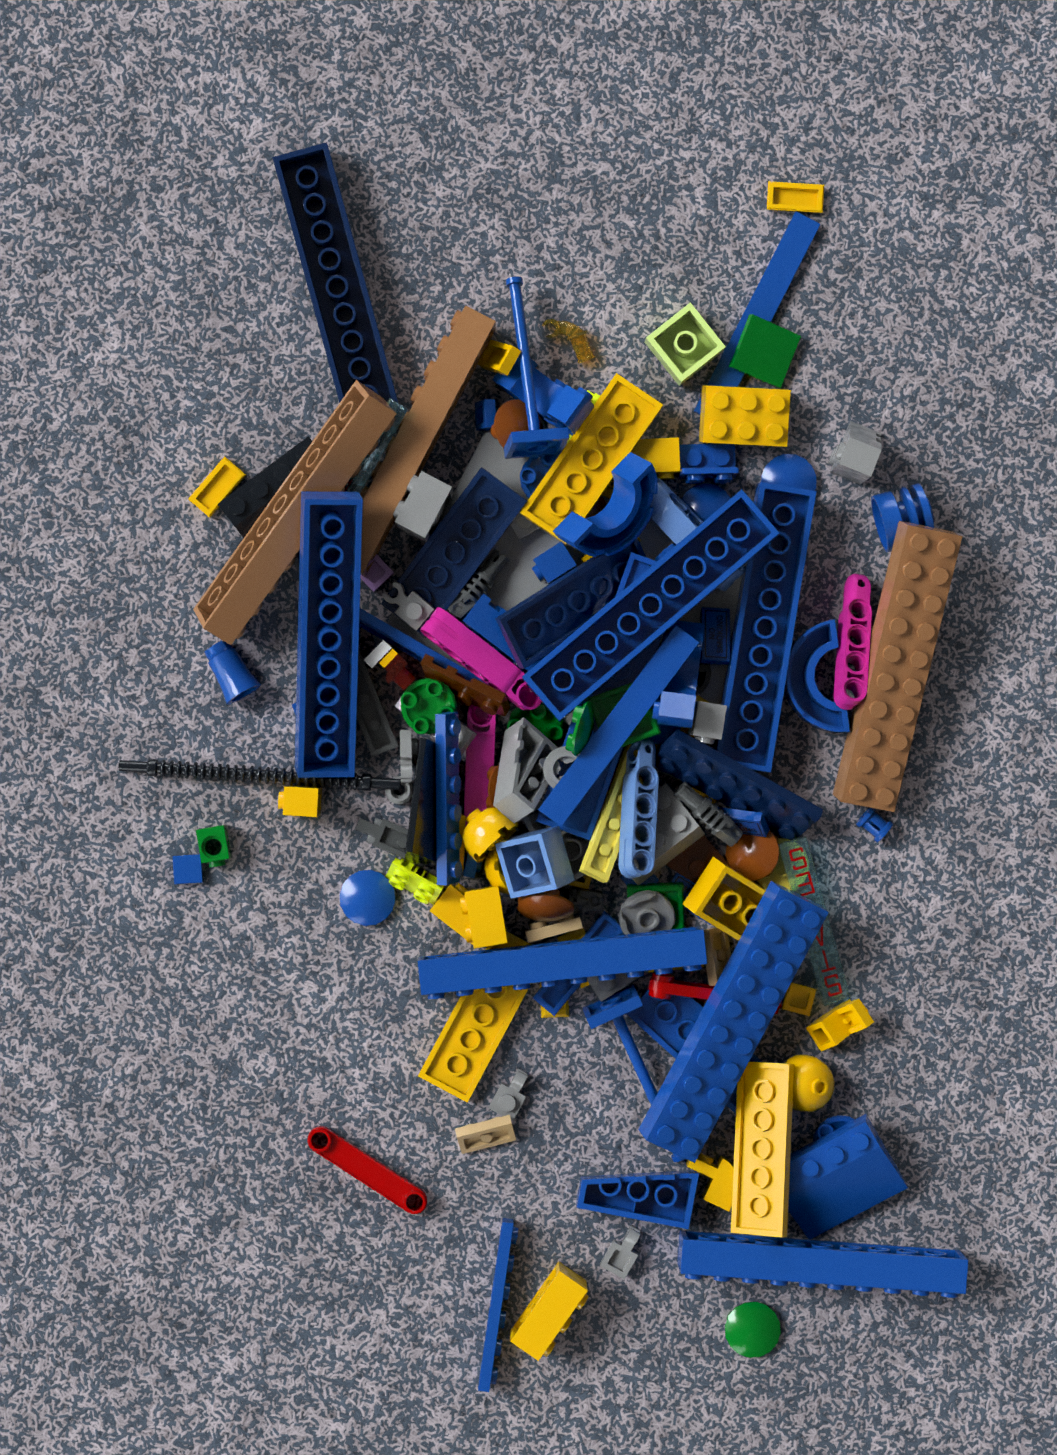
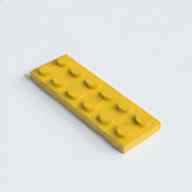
(591, 454)
(472, 1036)
(762, 1149)

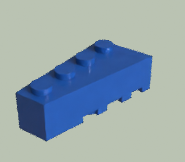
(483, 623)
(648, 1197)

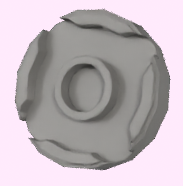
(643, 909)

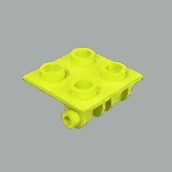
(403, 878)

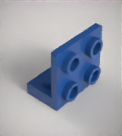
(707, 462)

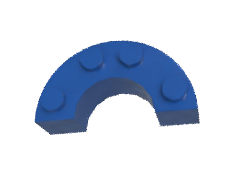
(555, 400)
(621, 518)
(800, 682)
(677, 700)

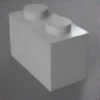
(708, 722)

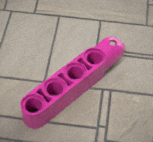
(858, 600)
(479, 658)
(478, 759)

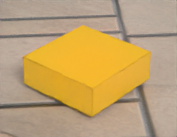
(799, 999)

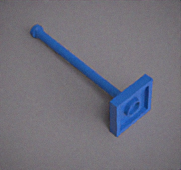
(535, 440)
(613, 1010)

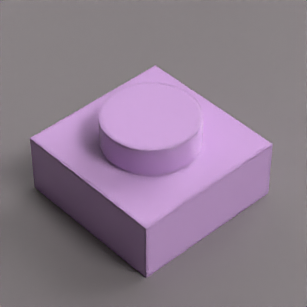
(377, 574)

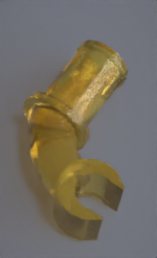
(575, 335)

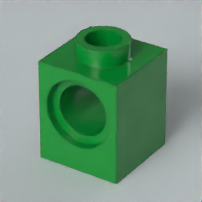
(219, 833)

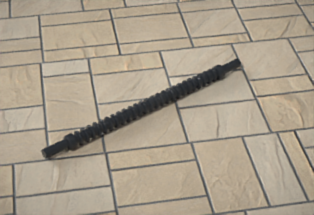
(154, 768)

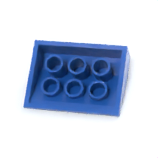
(841, 1177)

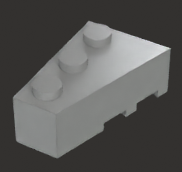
(856, 454)
(521, 770)

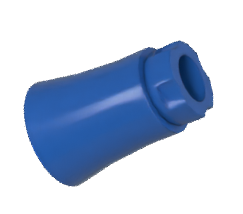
(231, 672)

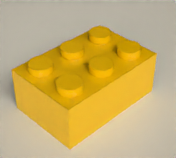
(744, 416)
(724, 898)
(549, 1312)

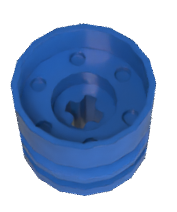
(910, 508)

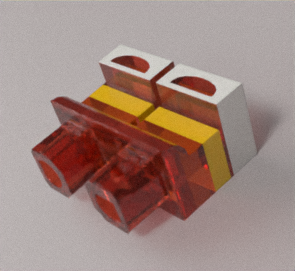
(392, 662)

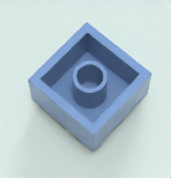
(534, 862)

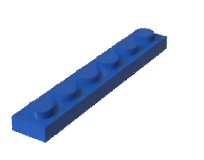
(447, 798)
(496, 1317)

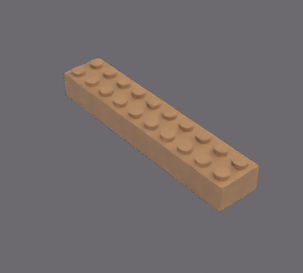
(422, 426)
(275, 536)
(898, 665)

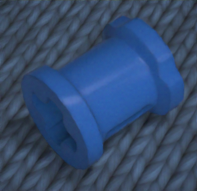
(878, 828)

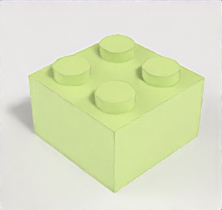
(684, 344)

